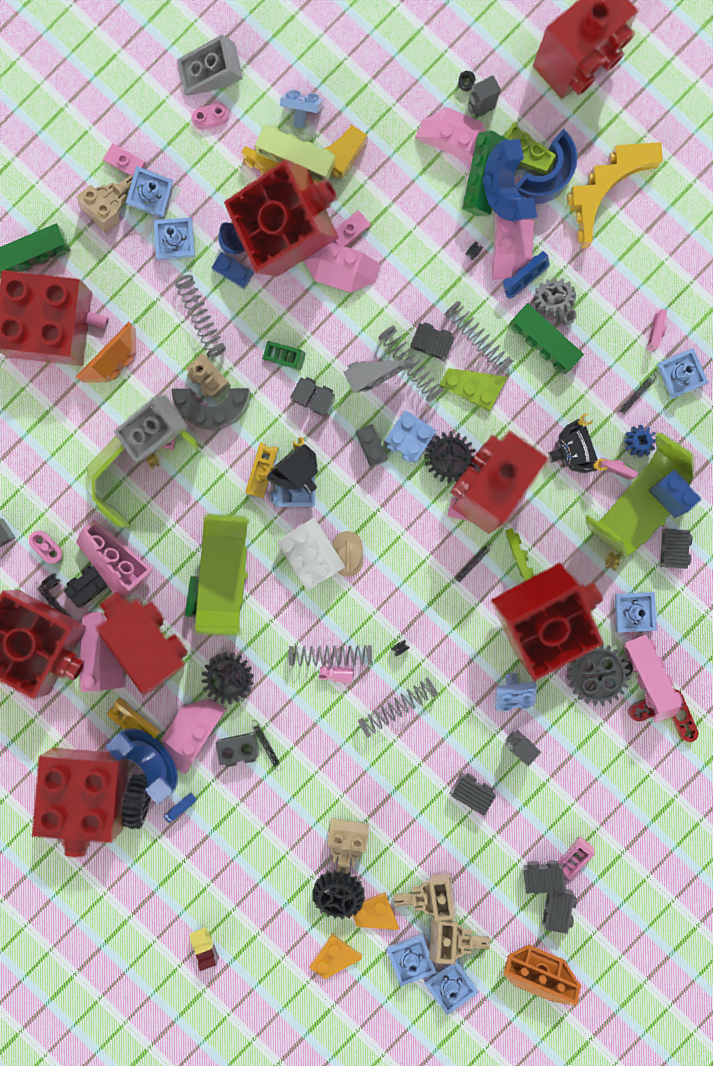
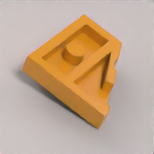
(376, 913)
(334, 957)

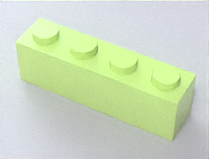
(281, 146)

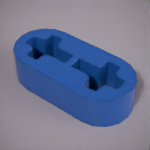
(179, 808)

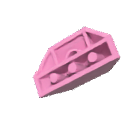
(451, 133)
(511, 246)
(342, 268)
(190, 731)

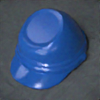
(229, 239)

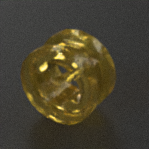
(153, 460)
(612, 561)

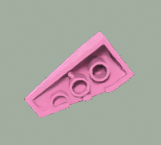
(100, 667)

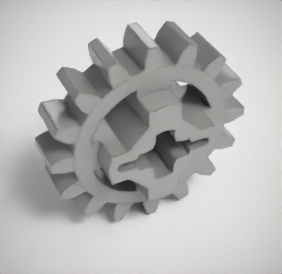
(554, 297)

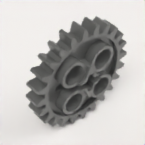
(599, 692)

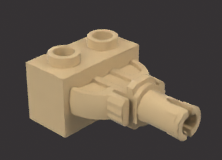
(104, 203)
(207, 376)
(347, 842)
(432, 897)
(451, 941)

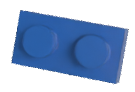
(232, 270)

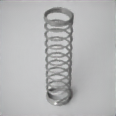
(183, 285)
(387, 334)
(507, 362)
(292, 656)
(363, 724)

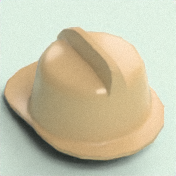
(350, 550)

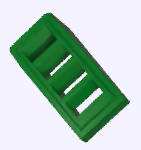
(299, 360)
(191, 604)

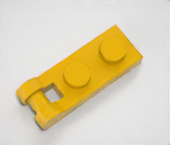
(255, 485)
(131, 718)

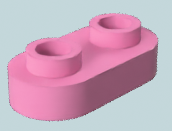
(210, 117)
(46, 548)

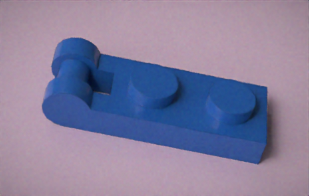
(526, 275)

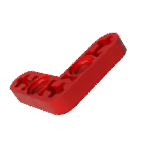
(644, 715)

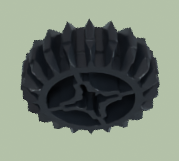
(440, 457)
(220, 675)
(135, 803)
(336, 900)

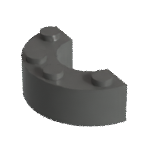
(212, 417)

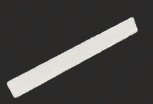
(148, 228)

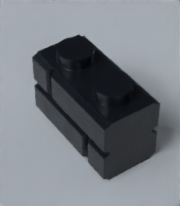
(85, 587)

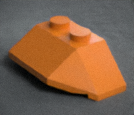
(112, 358)
(542, 975)

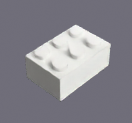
(310, 554)

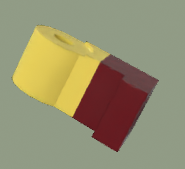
(204, 948)

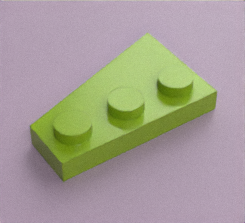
(535, 154)
(474, 387)
(521, 556)

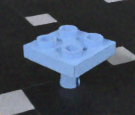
(301, 104)
(151, 186)
(173, 231)
(689, 370)
(643, 611)
(515, 694)
(413, 967)
(455, 992)

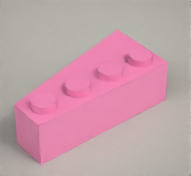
(113, 560)
(653, 678)

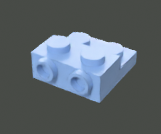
(409, 437)
(292, 498)

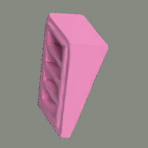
(585, 857)

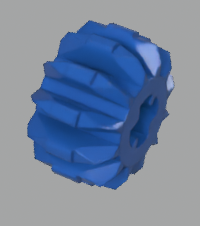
(633, 441)

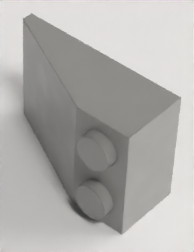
(210, 66)
(367, 375)
(150, 428)

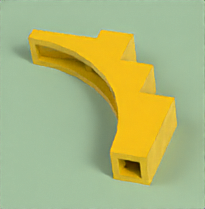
(344, 149)
(623, 162)

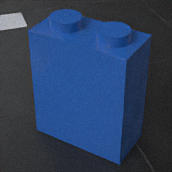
(675, 494)

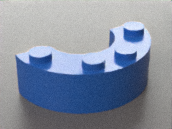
(500, 183)
(552, 185)
(151, 758)

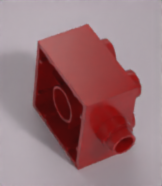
(583, 41)
(282, 217)
(43, 317)
(499, 484)
(549, 620)
(138, 643)
(36, 644)
(79, 798)

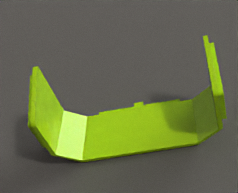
(101, 462)
(637, 511)
(221, 574)

